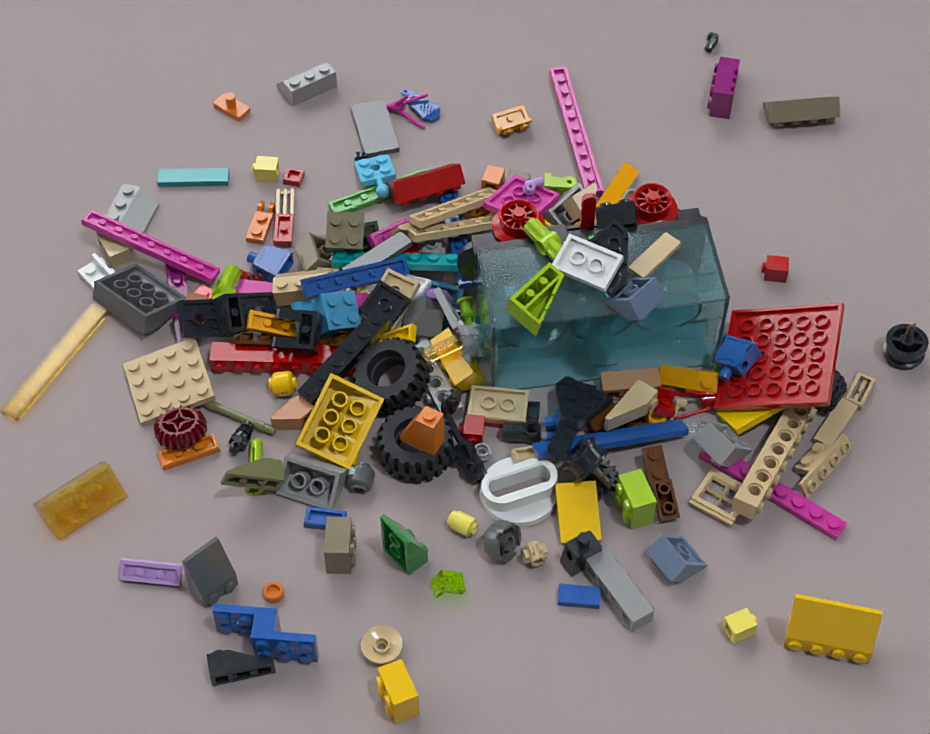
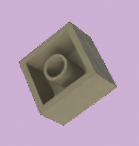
(344, 231)
(340, 545)

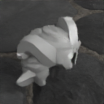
(472, 340)

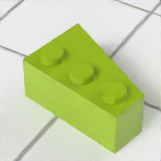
(535, 298)

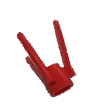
(707, 400)

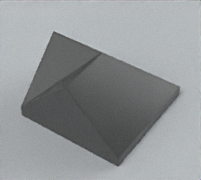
(426, 316)

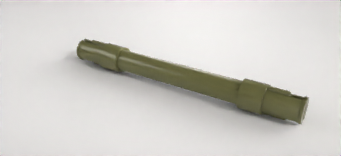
(258, 425)

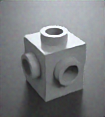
(432, 246)

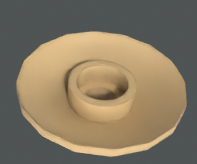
(381, 636)

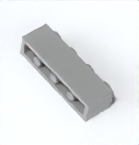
(619, 590)

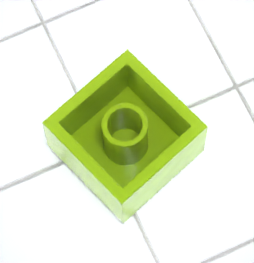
(635, 499)

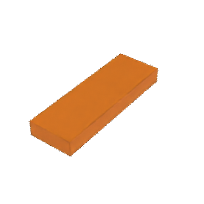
(171, 459)

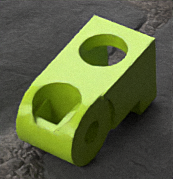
(558, 184)

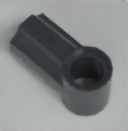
(522, 432)

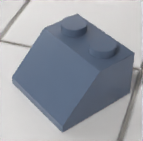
(638, 298)
(675, 558)

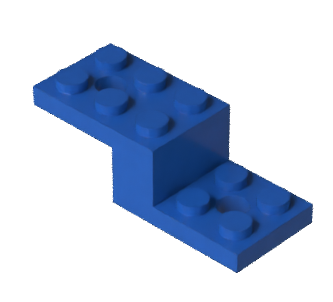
(265, 633)

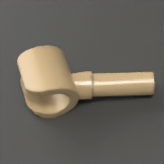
(681, 403)

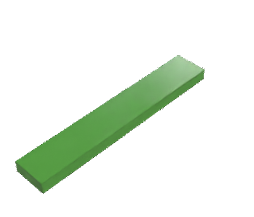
(361, 199)

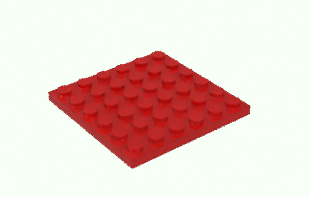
(795, 358)

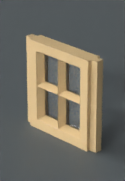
(716, 496)

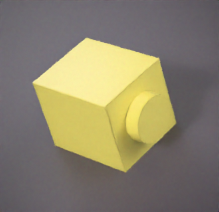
(266, 169)
(740, 625)

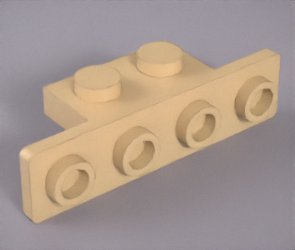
(820, 462)

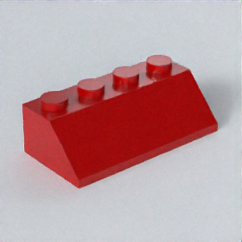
(426, 183)

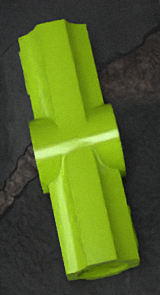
(546, 242)
(227, 282)

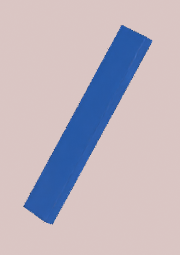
(351, 277)

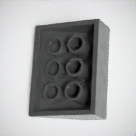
(137, 298)

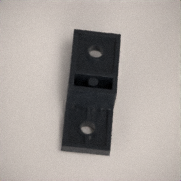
(223, 315)

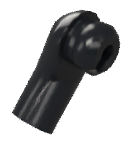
(713, 40)

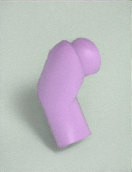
(530, 185)

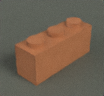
(619, 382)

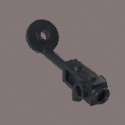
(465, 451)

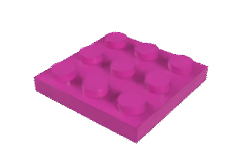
(513, 189)

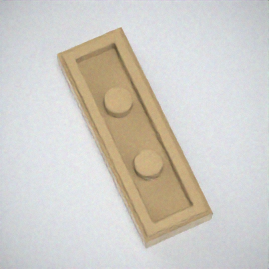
(654, 256)
(836, 422)

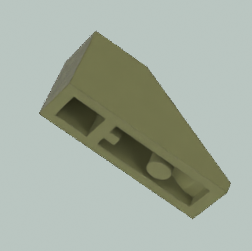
(259, 474)

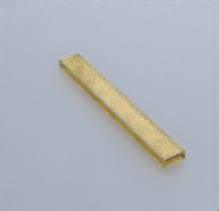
(54, 362)

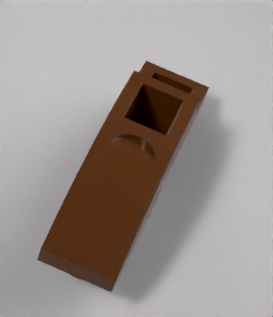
(660, 483)

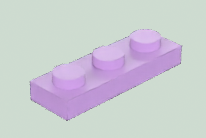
(150, 572)

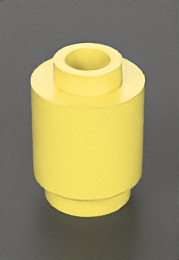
(462, 523)

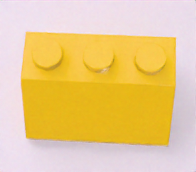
(461, 372)

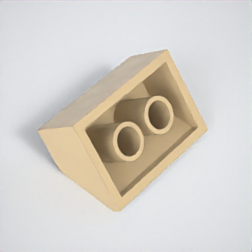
(288, 286)

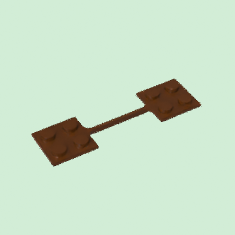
(265, 339)

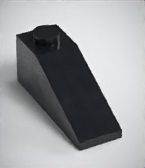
(234, 666)

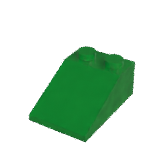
(402, 545)

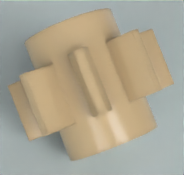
(535, 553)

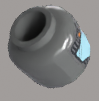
(361, 478)

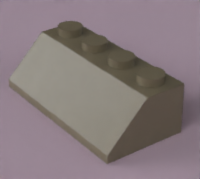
(802, 109)

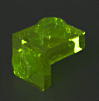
(448, 582)

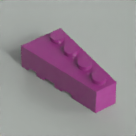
(724, 87)

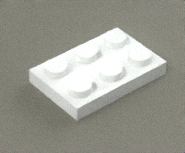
(587, 262)

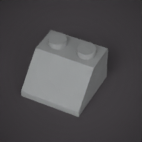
(722, 444)

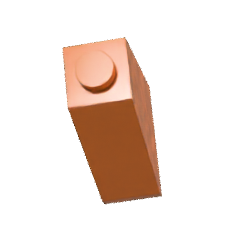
(425, 431)

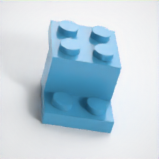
(338, 308)

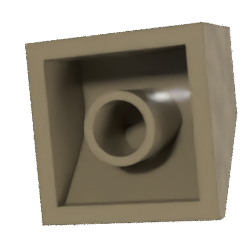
(313, 253)

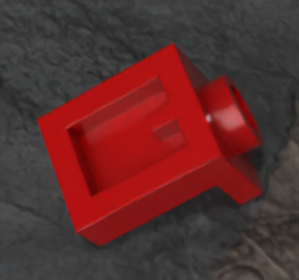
(665, 404)

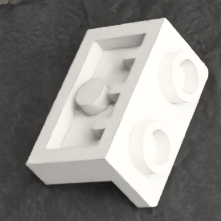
(95, 271)

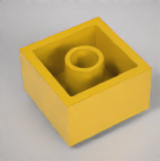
(397, 691)

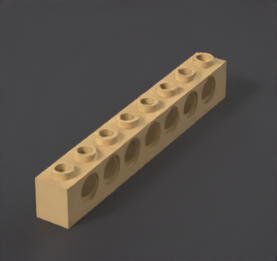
(772, 461)

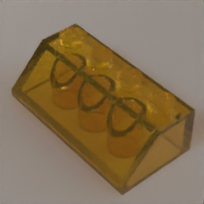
(80, 500)

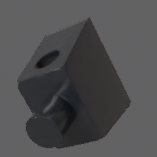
(578, 550)

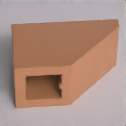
(292, 415)

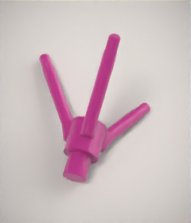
(399, 106)

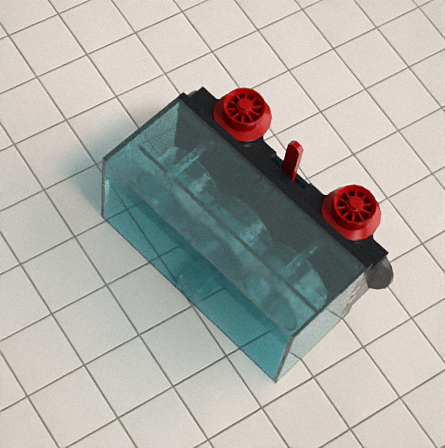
(580, 328)

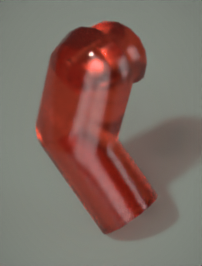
(249, 276)

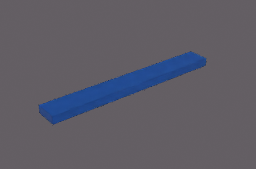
(456, 243)
(622, 437)

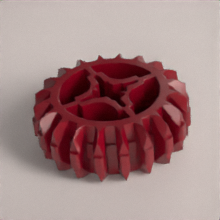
(180, 428)

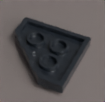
(615, 238)
(579, 402)

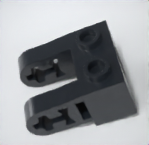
(308, 332)

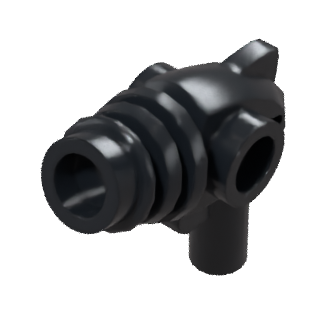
(241, 437)

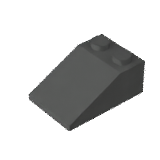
(209, 573)

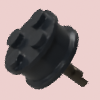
(905, 346)
(586, 460)

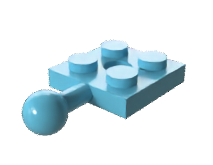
(384, 173)

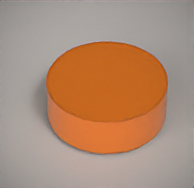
(273, 592)

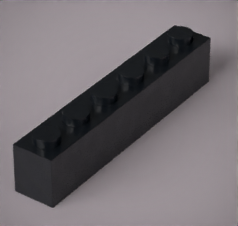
(346, 355)

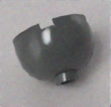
(501, 540)

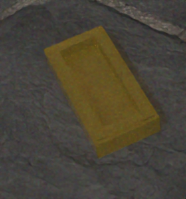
(442, 348)

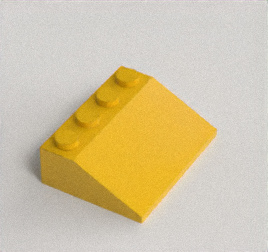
(339, 422)
(832, 629)

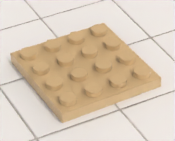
(168, 380)

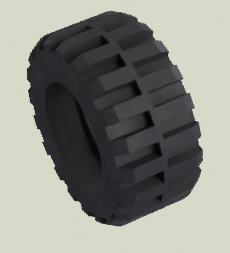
(388, 354)
(411, 465)

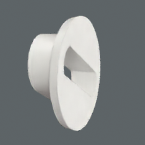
(525, 505)

